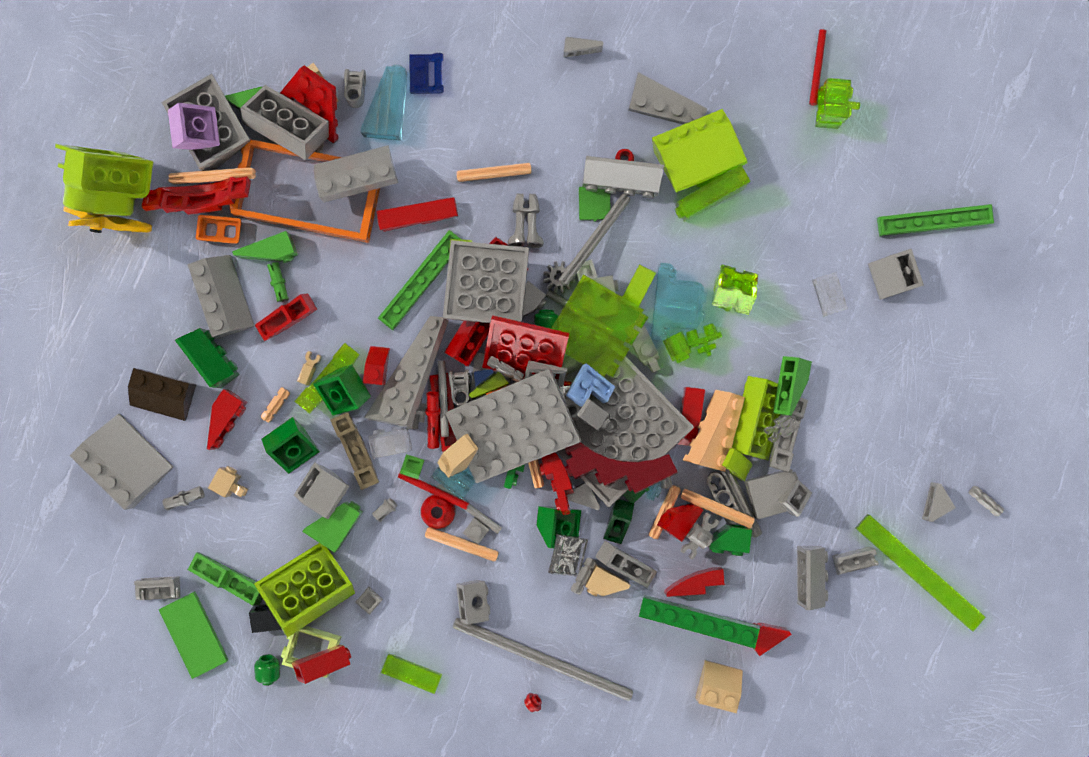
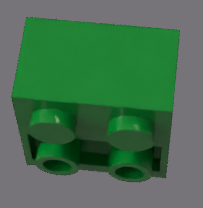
(733, 539)

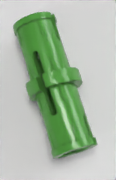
(277, 282)

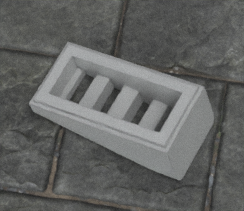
(579, 46)
(536, 367)

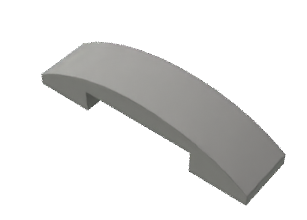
(782, 449)

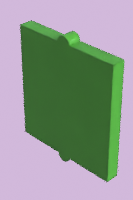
(593, 204)

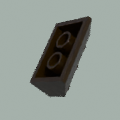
(160, 393)

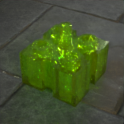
(834, 103)
(735, 290)

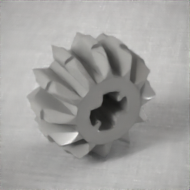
(552, 274)

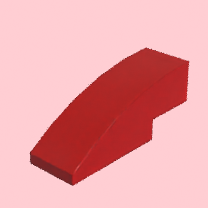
(286, 316)
(692, 410)
(695, 583)

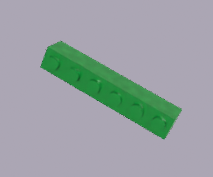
(699, 621)

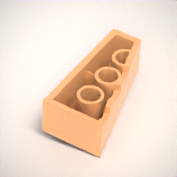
(716, 431)

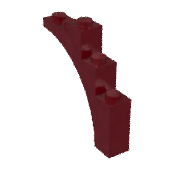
(639, 474)

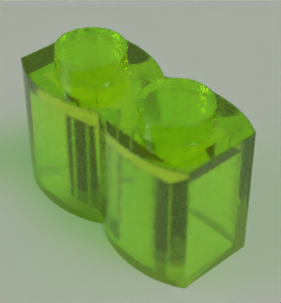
(677, 347)

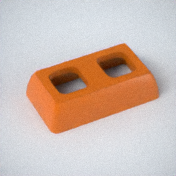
(221, 222)

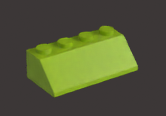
(755, 418)

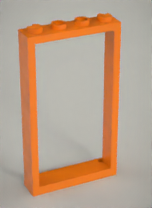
(369, 211)

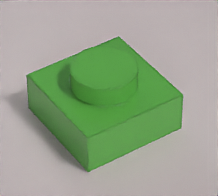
(412, 466)

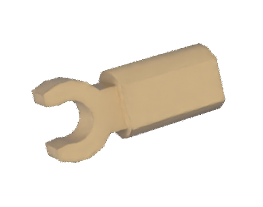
(308, 369)

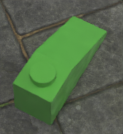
(274, 248)
(791, 384)

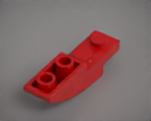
(554, 469)

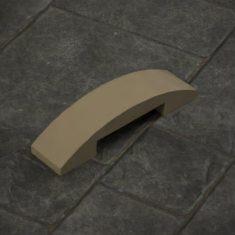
(355, 450)

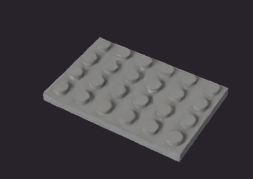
(515, 425)

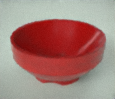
(448, 512)

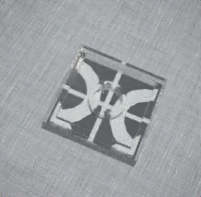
(568, 555)

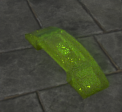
(310, 398)

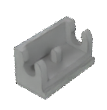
(855, 560)
(157, 588)

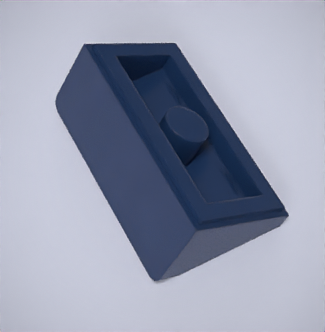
(482, 376)

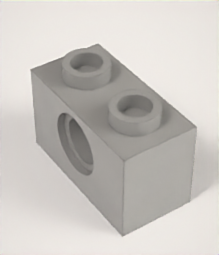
(466, 593)

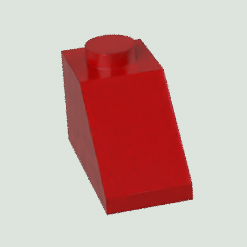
(376, 366)
(680, 520)
(769, 637)

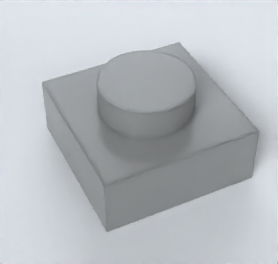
(476, 530)

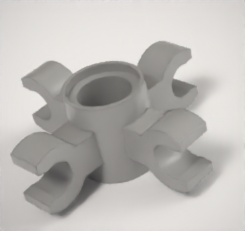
(699, 536)

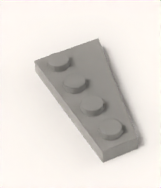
(663, 103)

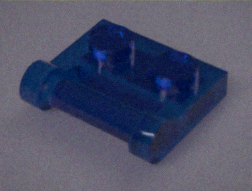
(420, 73)

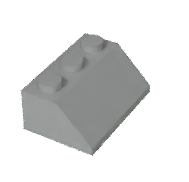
(811, 577)

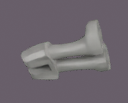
(533, 238)

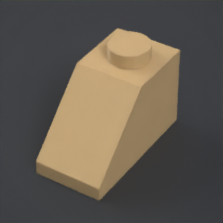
(458, 456)
(604, 582)

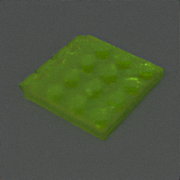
(599, 326)

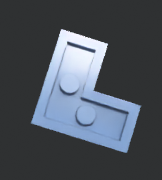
(589, 382)

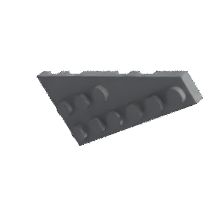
(405, 387)

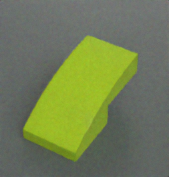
(639, 285)
(737, 464)

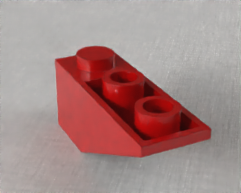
(223, 414)

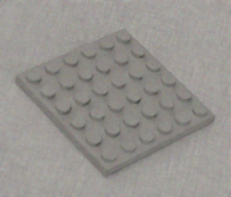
(639, 430)

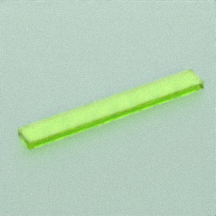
(920, 572)

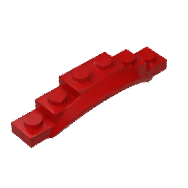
(197, 198)

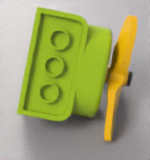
(104, 185)

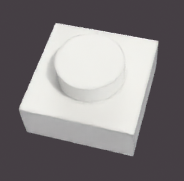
(587, 269)

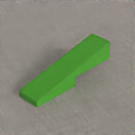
(225, 578)

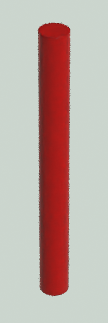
(817, 67)
(435, 491)

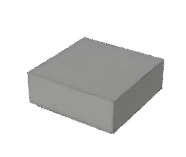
(369, 600)

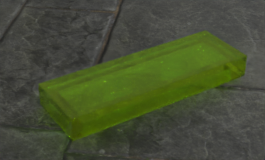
(411, 673)

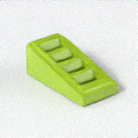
(493, 383)

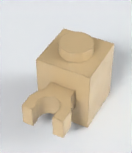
(226, 482)

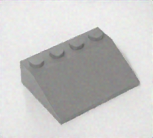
(230, 131)
(121, 462)

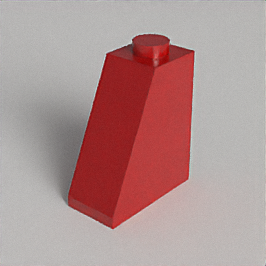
(321, 663)

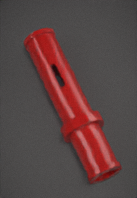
(433, 412)

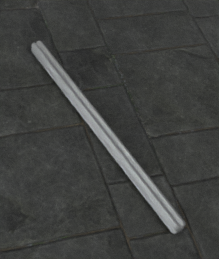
(544, 659)

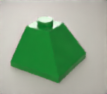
(553, 522)

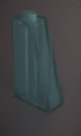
(386, 110)

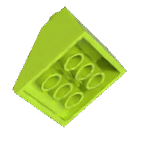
(698, 150)
(304, 589)

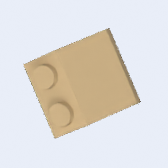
(720, 686)

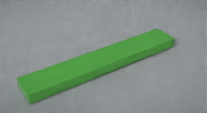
(935, 220)
(418, 283)

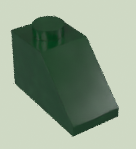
(619, 521)

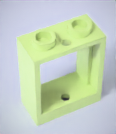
(288, 650)

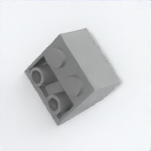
(895, 274)
(321, 490)

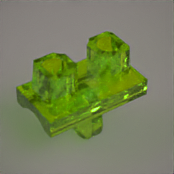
(710, 333)

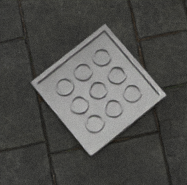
(485, 282)

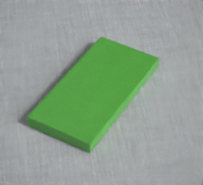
(193, 635)

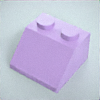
(193, 126)

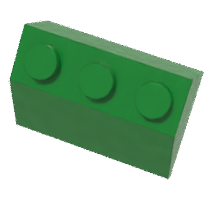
(208, 358)

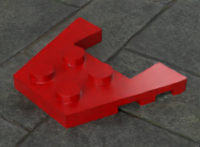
(316, 95)

